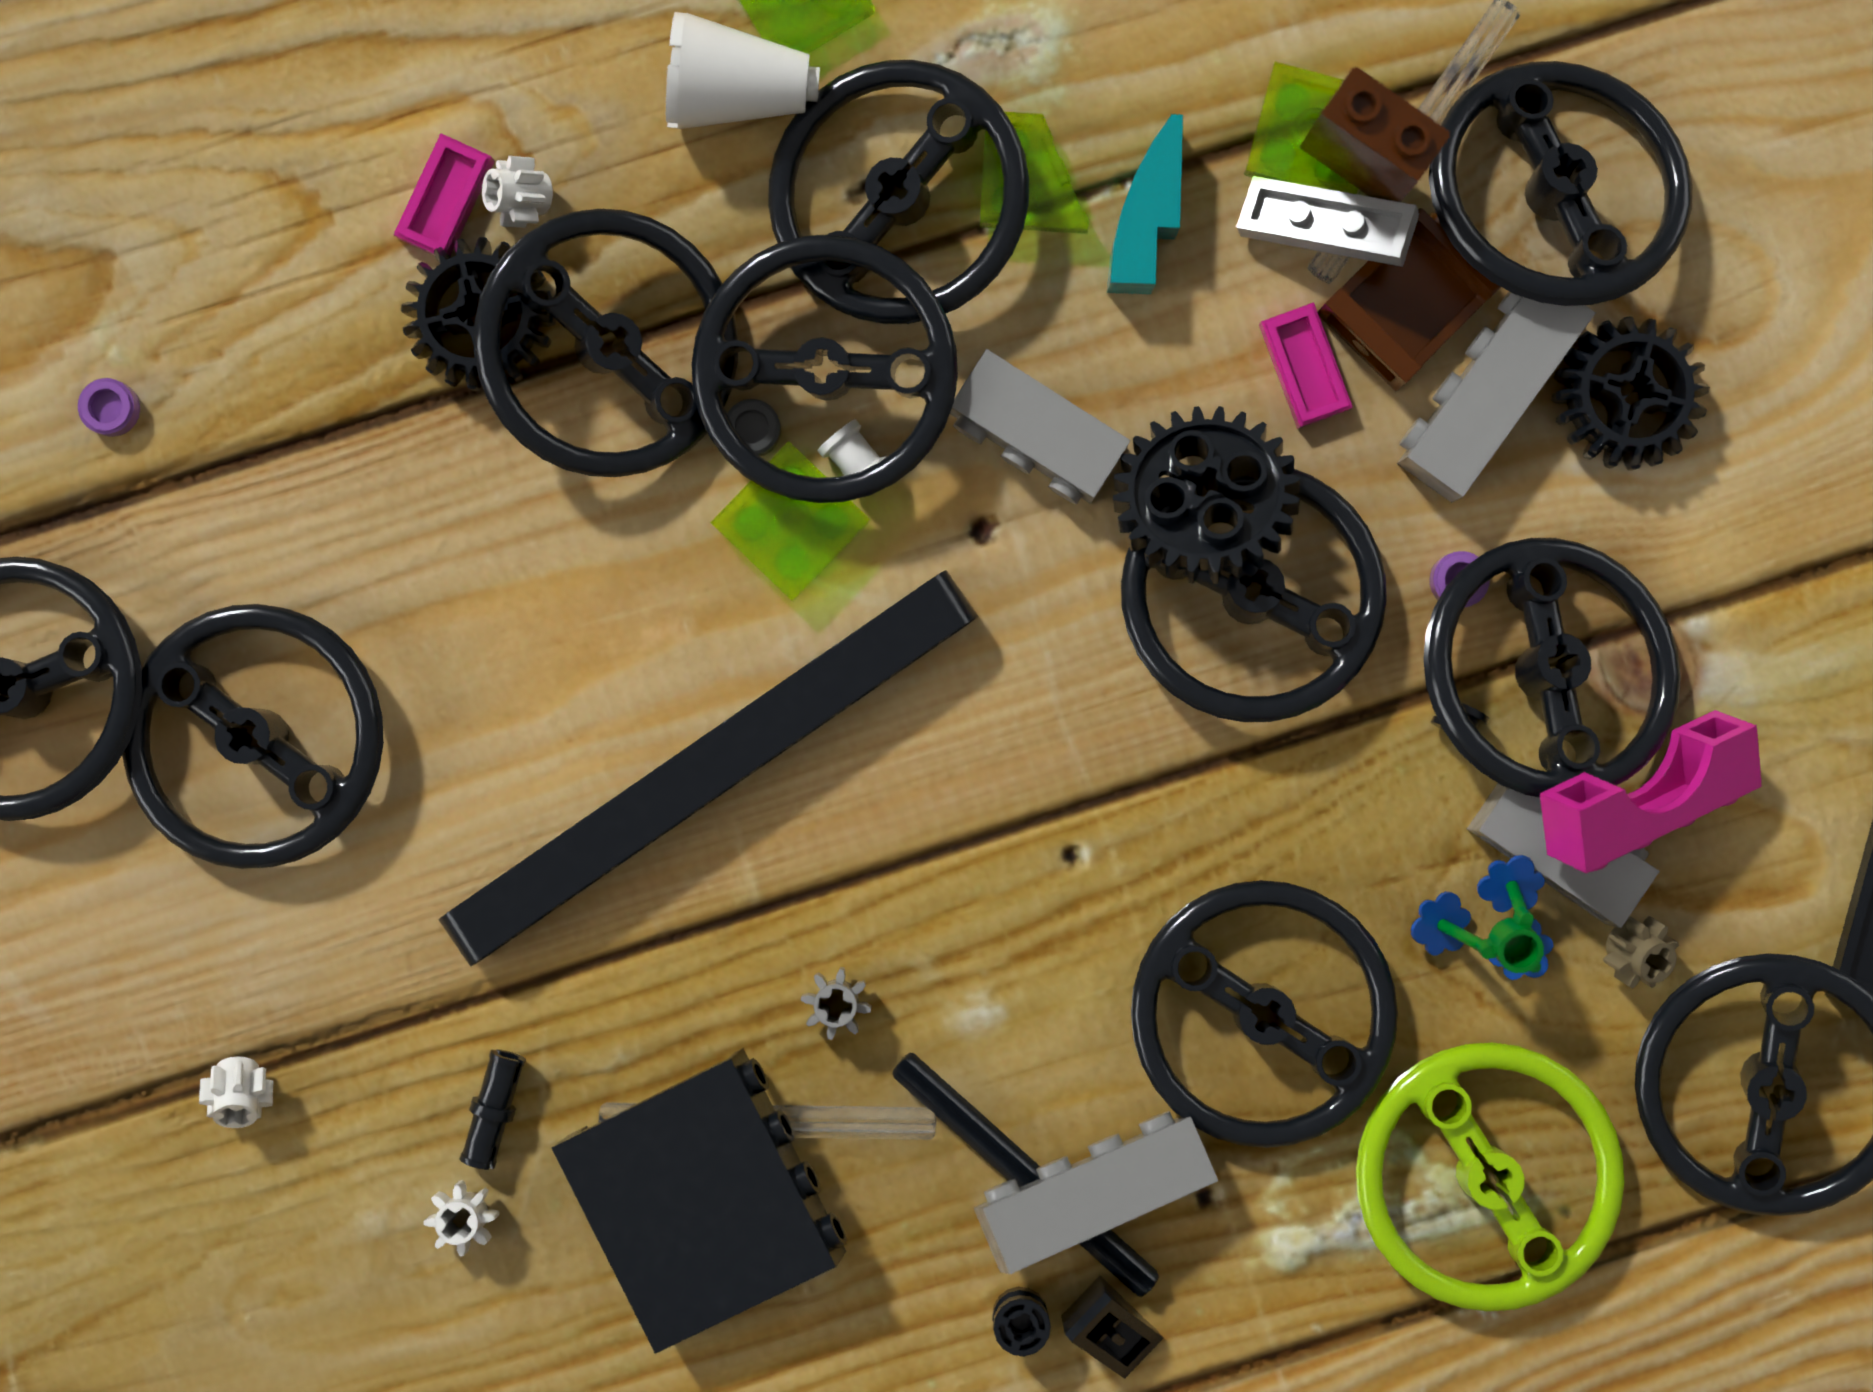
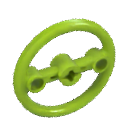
(1557, 1266)

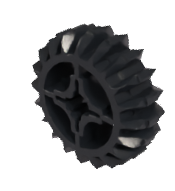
(453, 318)
(1675, 401)

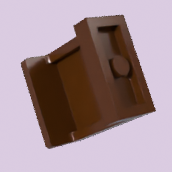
(1374, 138)
(1408, 312)

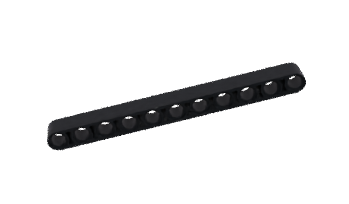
(708, 768)

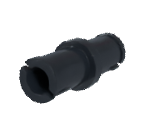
(492, 1109)

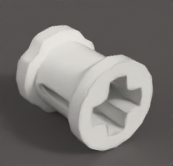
(849, 449)

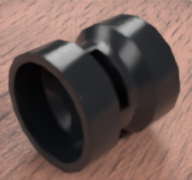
(1022, 1310)

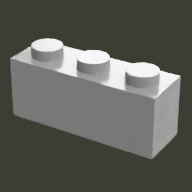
(1037, 428)
(1515, 827)

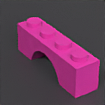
(1703, 769)

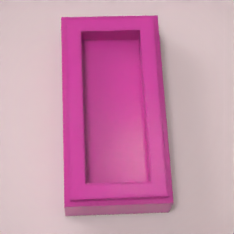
(444, 196)
(1305, 365)

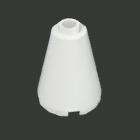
(732, 76)

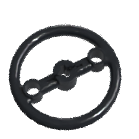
(914, 173)
(1561, 183)
(586, 324)
(713, 352)
(1275, 603)
(1551, 648)
(30, 696)
(344, 793)
(1364, 1065)
(1744, 1191)

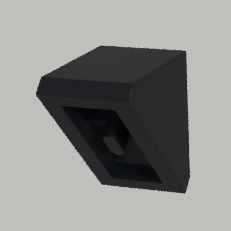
(1109, 1328)

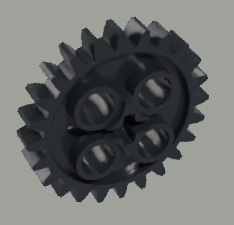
(1206, 494)

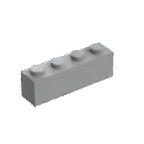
(1491, 393)
(1095, 1193)

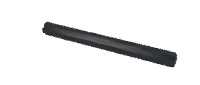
(1013, 1163)

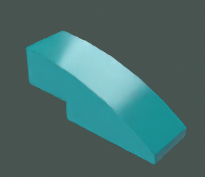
(1148, 213)

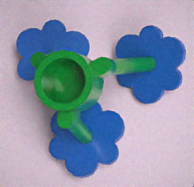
(1513, 941)

